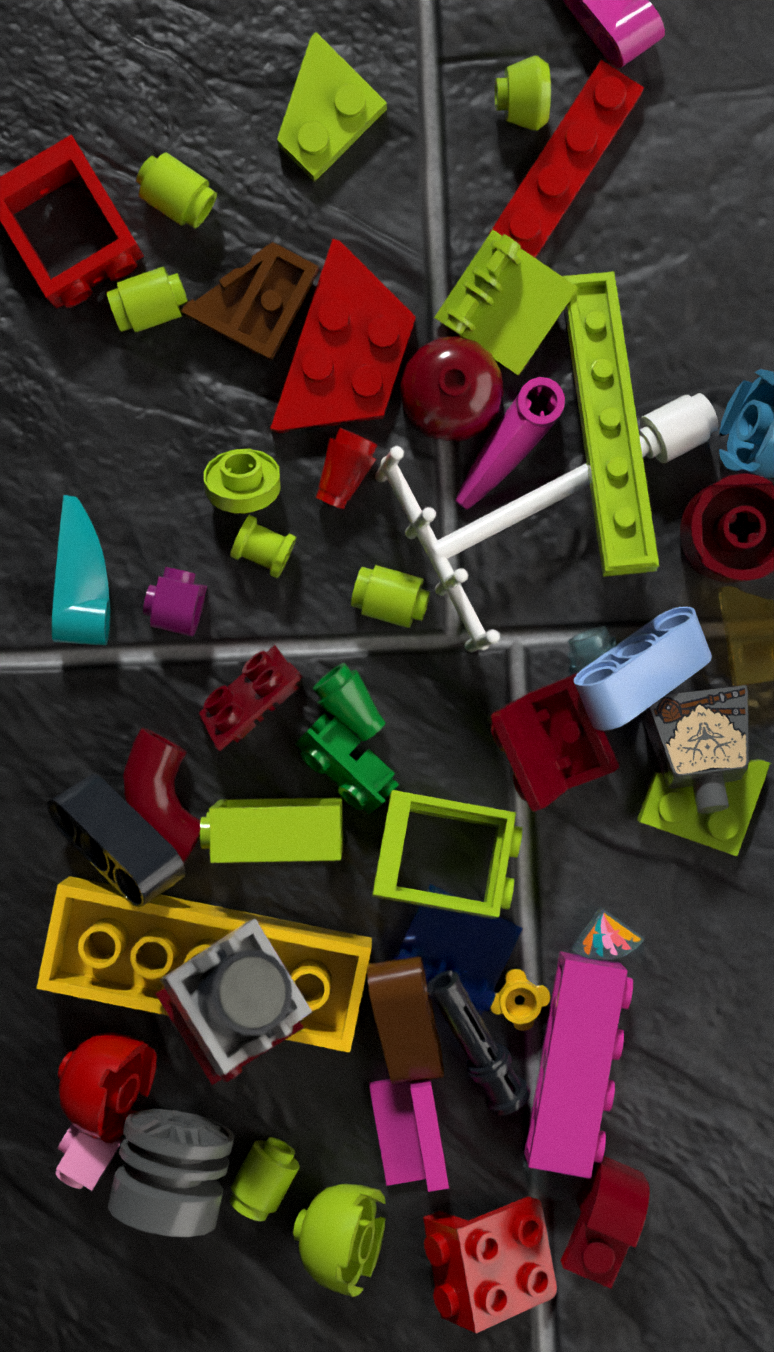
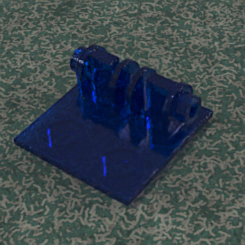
(461, 943)

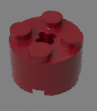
(706, 534)

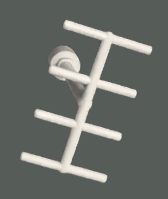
(662, 434)

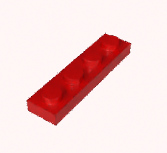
(568, 158)

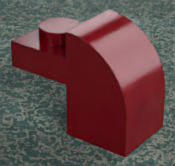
(609, 1223)

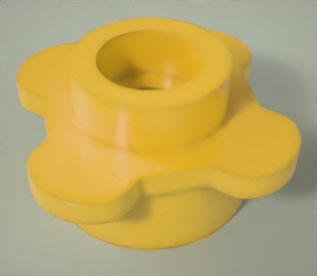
(520, 1014)

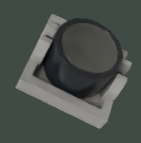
(236, 997)

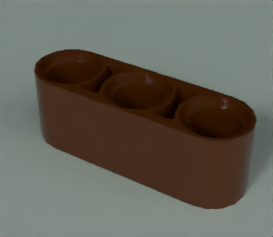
(405, 1020)

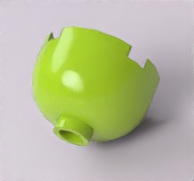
(341, 1236)

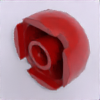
(103, 1082)

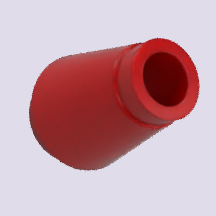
(345, 466)

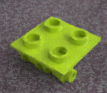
(506, 301)

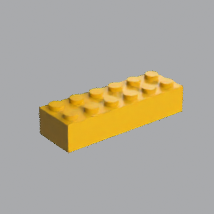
(119, 952)

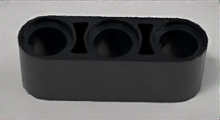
(116, 840)

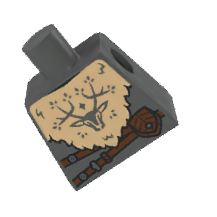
(701, 741)

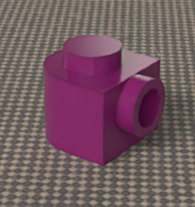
(175, 602)

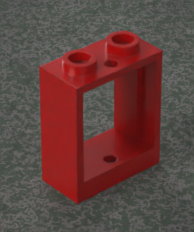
(39, 178)

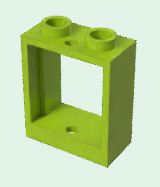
(273, 830)
(506, 845)

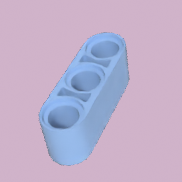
(642, 668)

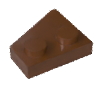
(257, 301)

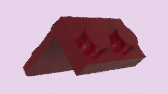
(551, 743)

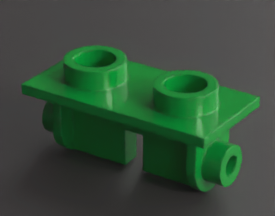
(360, 782)

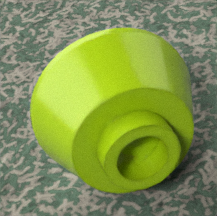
(525, 93)

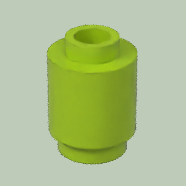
(175, 190)
(147, 300)
(390, 595)
(264, 1178)

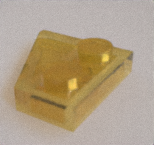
(748, 635)

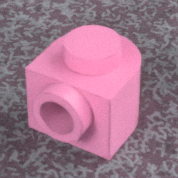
(84, 1158)

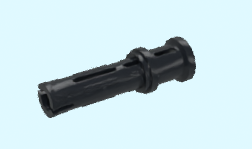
(487, 1060)

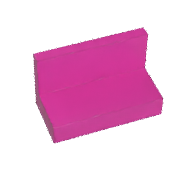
(409, 1133)

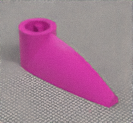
(619, 26)
(511, 440)

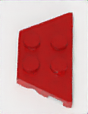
(346, 348)

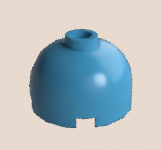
(750, 427)

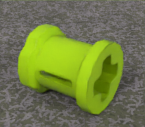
(263, 546)

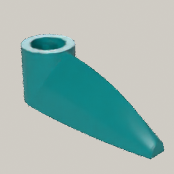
(81, 581)

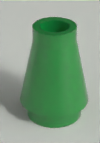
(349, 701)

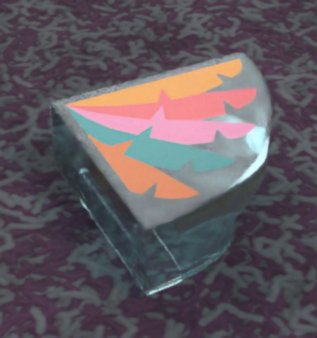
(606, 938)

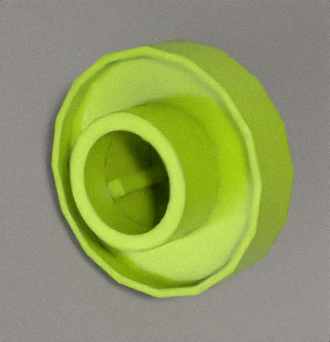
(242, 481)

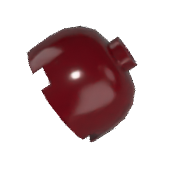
(452, 389)

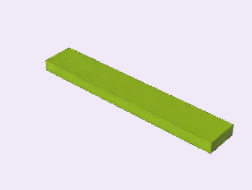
(610, 427)

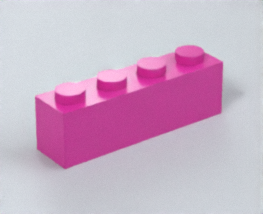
(576, 1065)

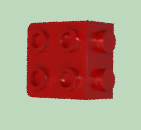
(490, 1264)

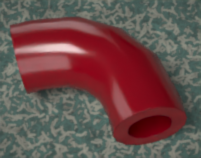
(152, 793)

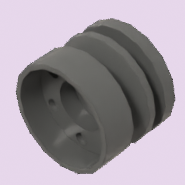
(170, 1173)

